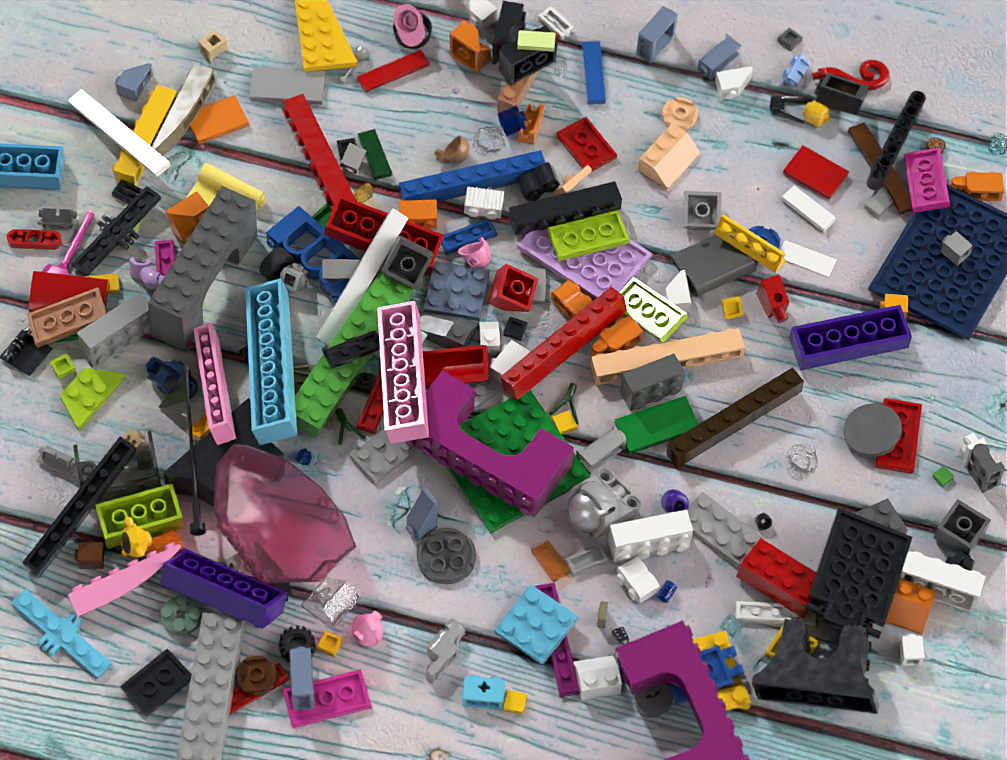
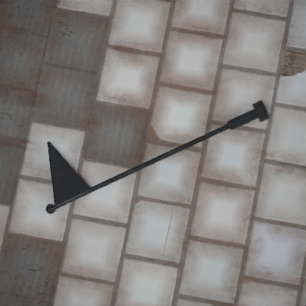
(179, 394)

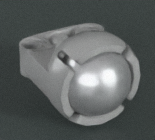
(600, 503)

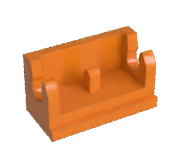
(533, 123)

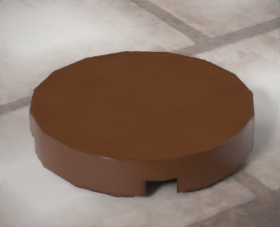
(256, 675)

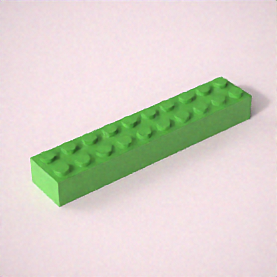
(328, 387)

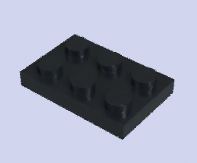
(156, 682)

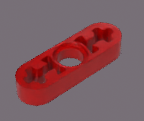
(47, 245)

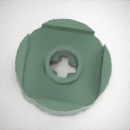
(175, 606)

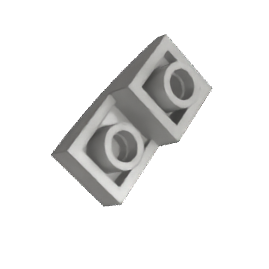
(338, 268)

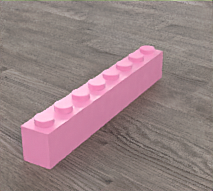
(214, 384)

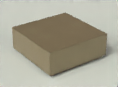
(602, 614)

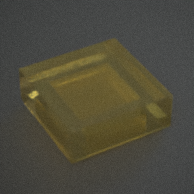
(363, 193)

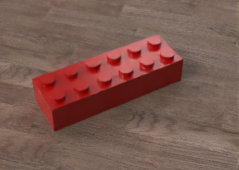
(359, 223)

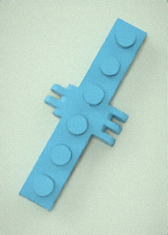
(61, 634)

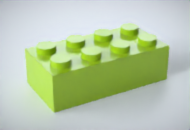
(150, 510)

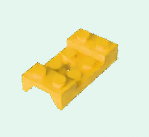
(733, 695)

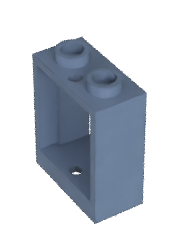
(656, 34)
(302, 678)

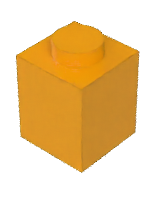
(893, 300)

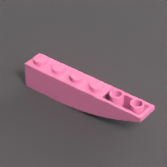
(119, 581)

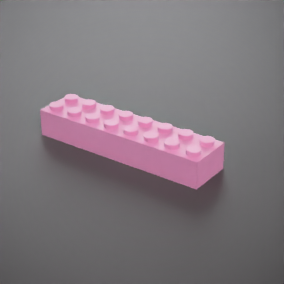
(402, 372)

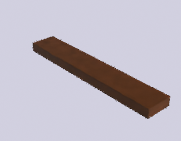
(870, 150)

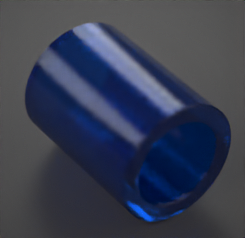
(666, 591)

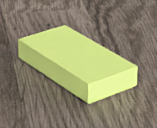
(536, 41)

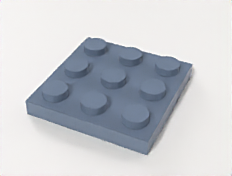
(457, 290)

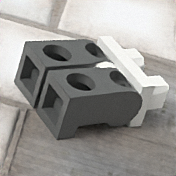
(980, 463)

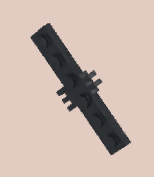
(116, 231)

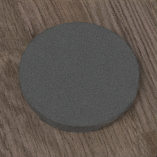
(872, 430)
(446, 556)

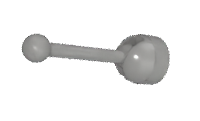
(360, 54)

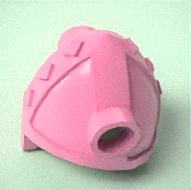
(476, 254)
(367, 629)

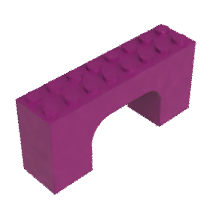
(519, 479)
(675, 659)

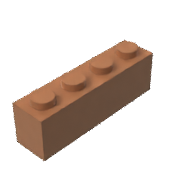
(514, 94)

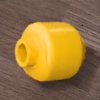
(816, 113)

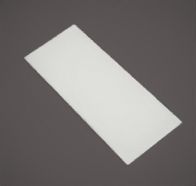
(808, 258)

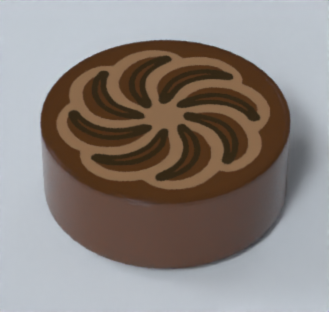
(936, 142)

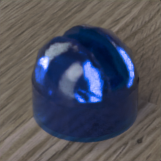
(304, 457)

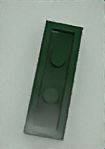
(375, 154)

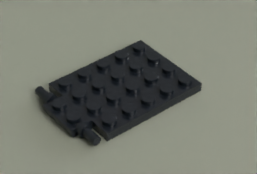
(858, 572)

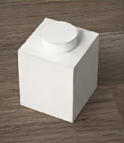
(911, 650)

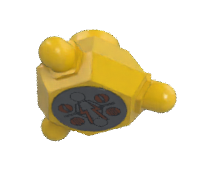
(134, 540)

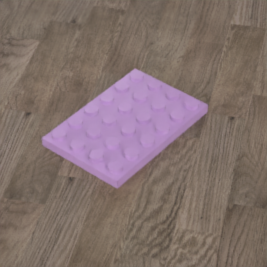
(592, 271)

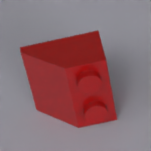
(512, 289)

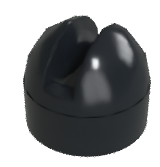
(768, 521)

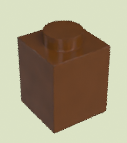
(90, 555)

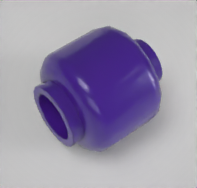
(674, 501)

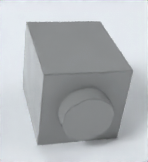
(352, 159)
(956, 248)

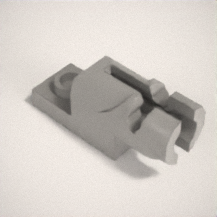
(443, 649)

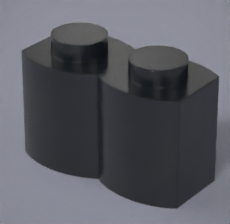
(538, 181)

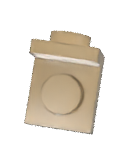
(135, 438)

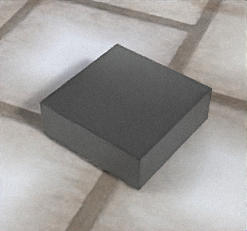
(790, 39)

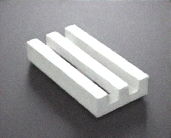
(553, 25)

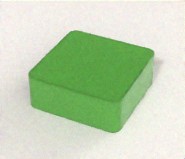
(943, 476)

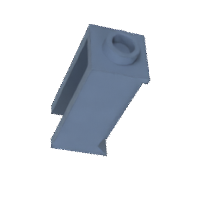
(719, 57)

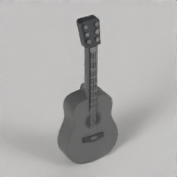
(652, 701)

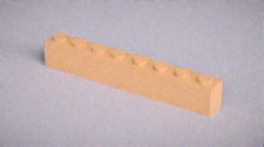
(689, 352)

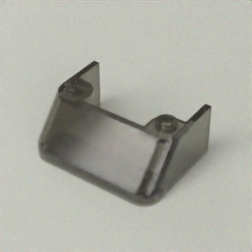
(130, 480)

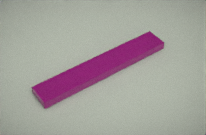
(561, 656)

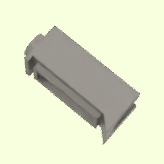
(602, 450)

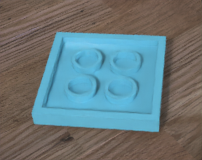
(536, 624)

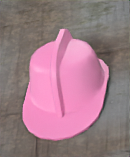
(409, 24)

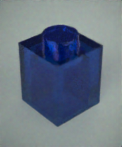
(512, 120)

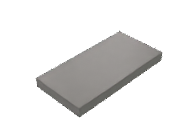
(282, 84)

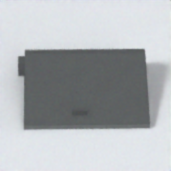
(712, 264)

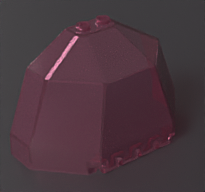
(278, 518)

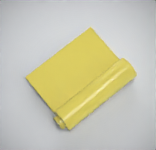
(212, 179)

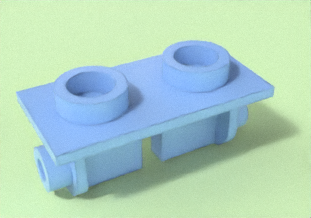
(790, 75)

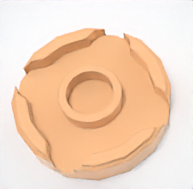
(680, 112)

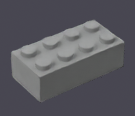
(115, 330)

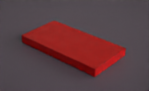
(904, 453)

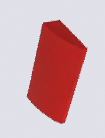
(54, 287)
(463, 363)

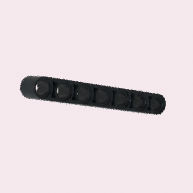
(896, 140)

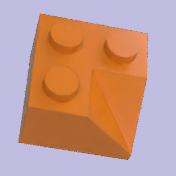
(467, 47)
(186, 216)

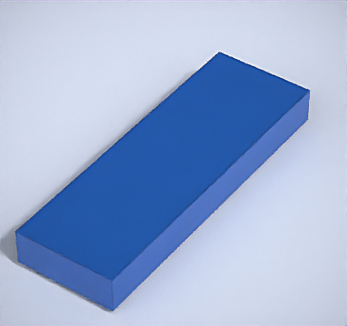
(471, 234)

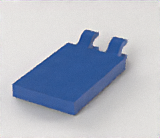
(718, 670)

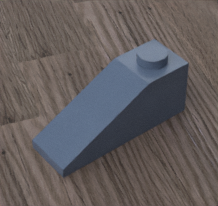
(423, 515)

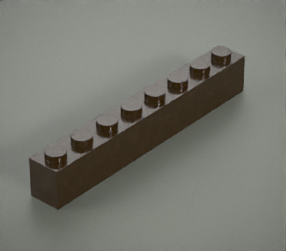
(734, 417)

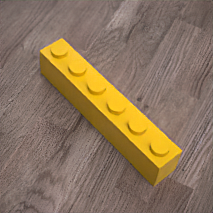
(147, 129)

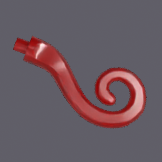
(873, 85)

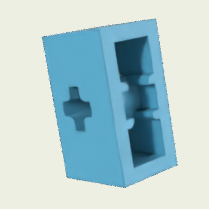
(476, 698)

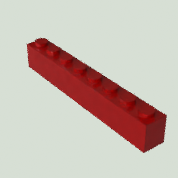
(316, 149)
(563, 343)

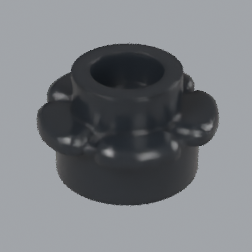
(366, 385)

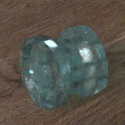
(998, 144)
(731, 625)

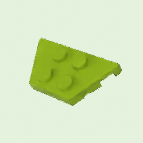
(89, 392)

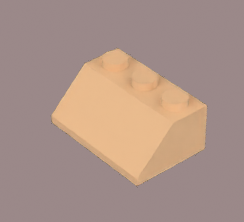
(668, 156)

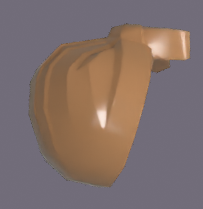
(455, 152)

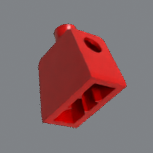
(773, 298)

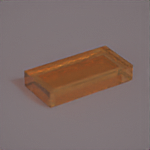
(550, 561)

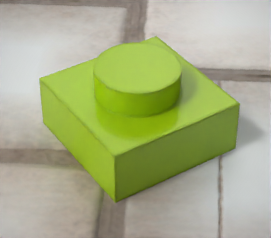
(62, 366)

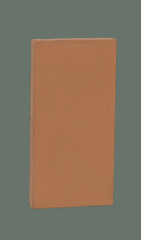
(66, 317)

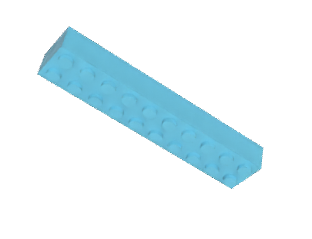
(270, 362)

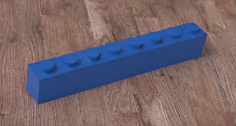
(484, 175)

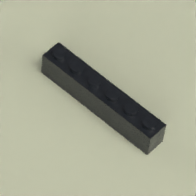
(565, 208)

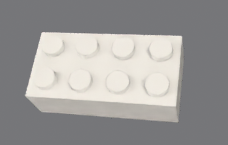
(650, 536)
(952, 583)

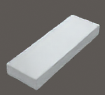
(808, 208)

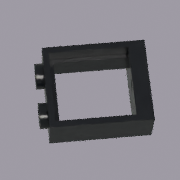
(841, 93)

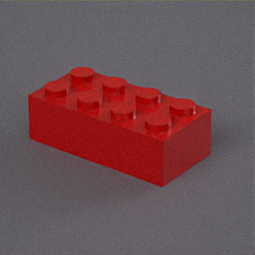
(778, 576)

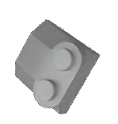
(701, 210)

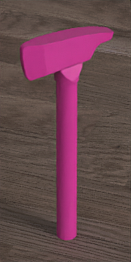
(62, 268)

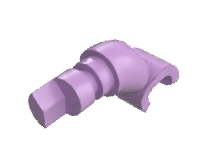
(144, 271)

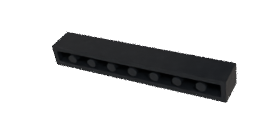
(79, 506)

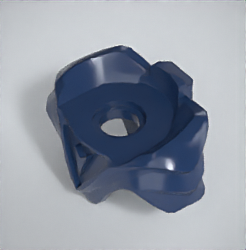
(158, 371)

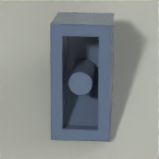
(133, 81)

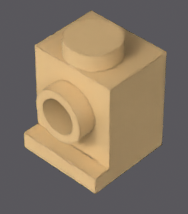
(212, 45)

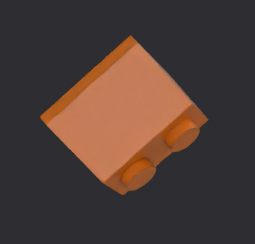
(910, 606)

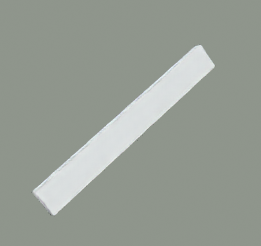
(119, 133)
(363, 275)

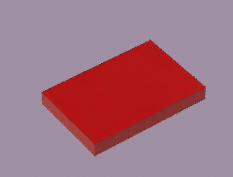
(586, 144)
(816, 172)

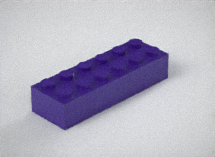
(850, 337)
(223, 588)

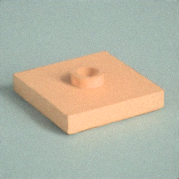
(571, 180)

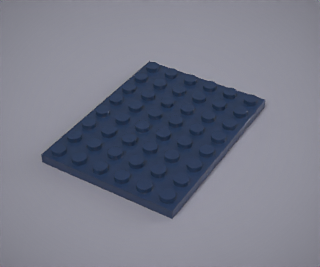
(937, 287)

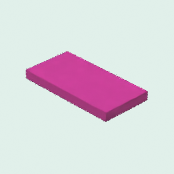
(926, 180)
(332, 699)

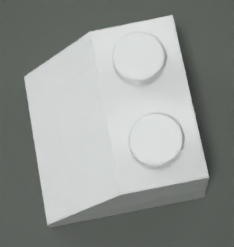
(598, 677)

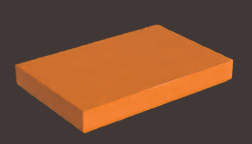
(218, 119)

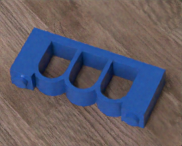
(293, 227)

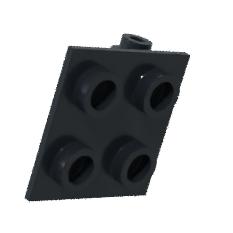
(24, 354)

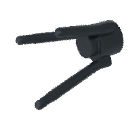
(778, 103)

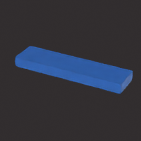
(593, 72)

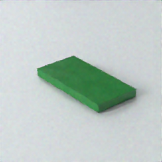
(656, 424)

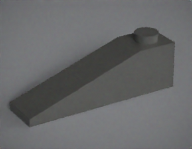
(447, 329)

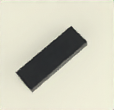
(352, 349)

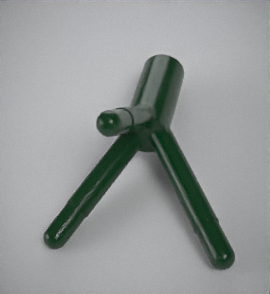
(568, 398)
(344, 423)

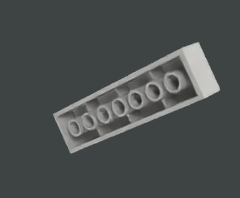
(211, 688)

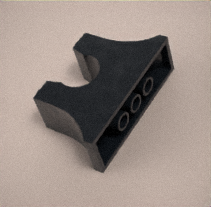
(208, 454)
(818, 682)

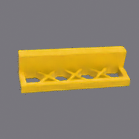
(750, 244)

